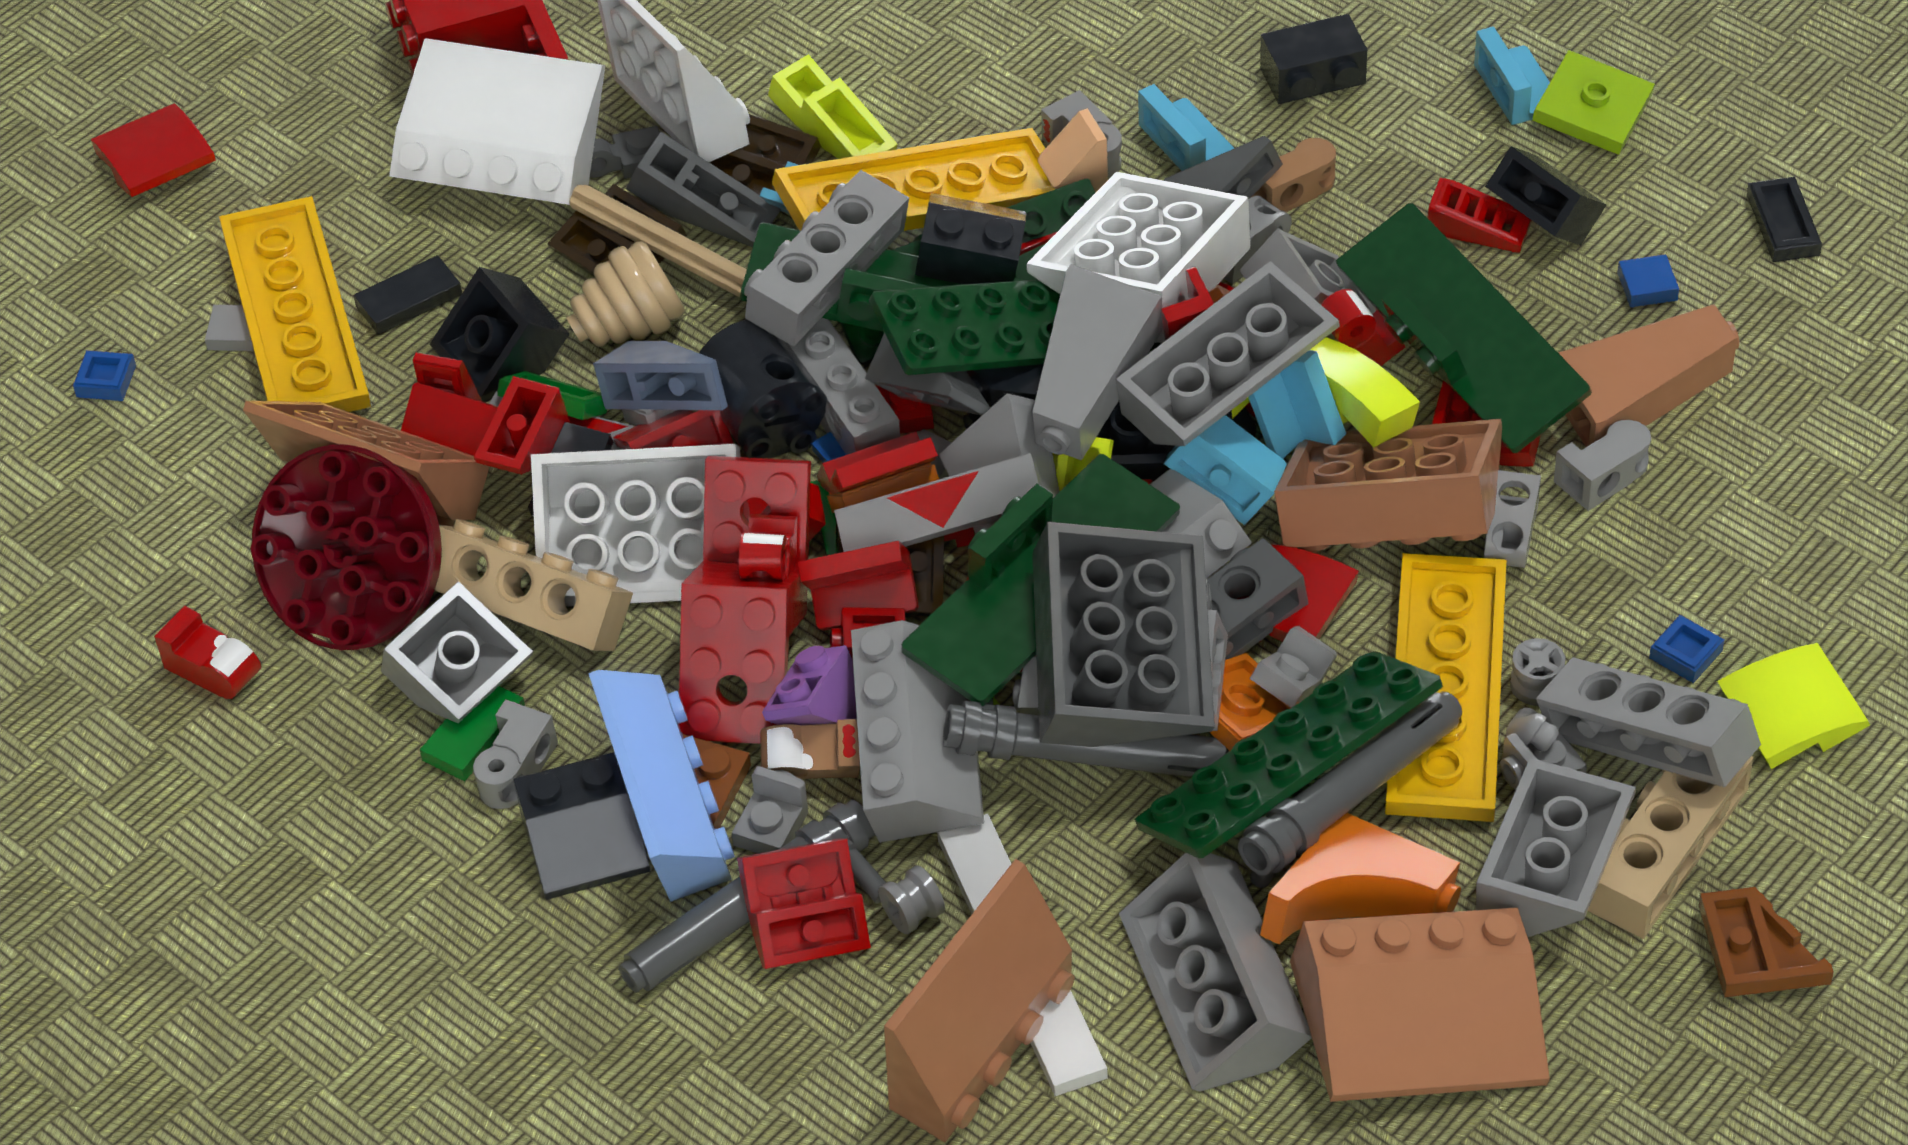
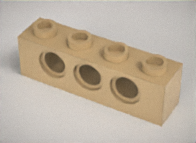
(599, 603)
(1665, 839)

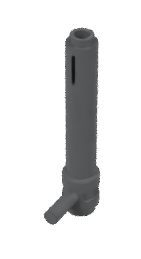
(1007, 733)
(1296, 823)
(727, 911)

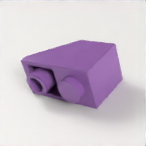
(815, 689)

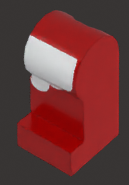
(1360, 328)
(768, 547)
(205, 655)

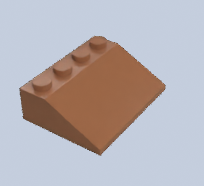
(446, 474)
(1406, 489)
(1421, 1003)
(976, 1006)

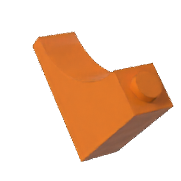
(1360, 875)

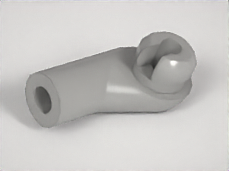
(1533, 729)

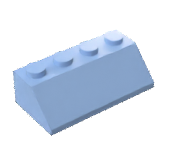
(662, 781)

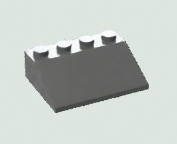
(1120, 635)

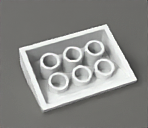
(671, 82)
(498, 121)
(1148, 237)
(625, 514)

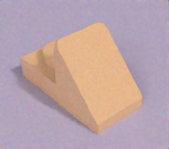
(1077, 153)

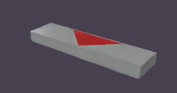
(937, 506)

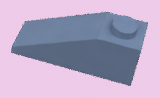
(659, 378)

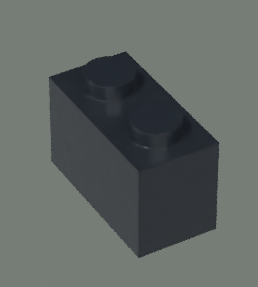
(1313, 58)
(1545, 195)

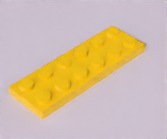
(981, 169)
(294, 306)
(1453, 629)

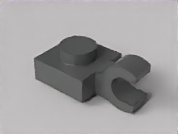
(624, 153)

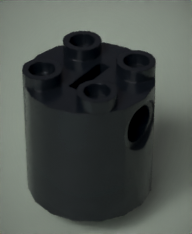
(767, 391)

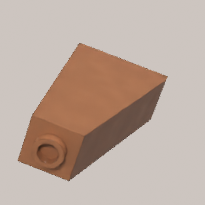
(1650, 369)

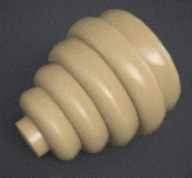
(625, 299)

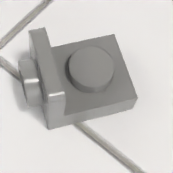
(1295, 668)
(1517, 755)
(772, 812)

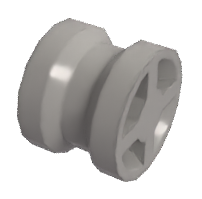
(1528, 664)
(911, 899)

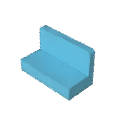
(1510, 75)
(1179, 129)
(1297, 407)
(1230, 467)

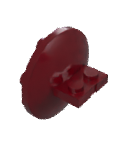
(346, 547)

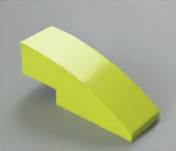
(828, 111)
(1366, 393)

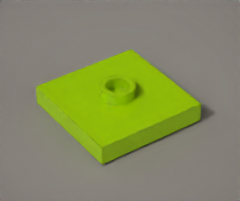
(1593, 102)

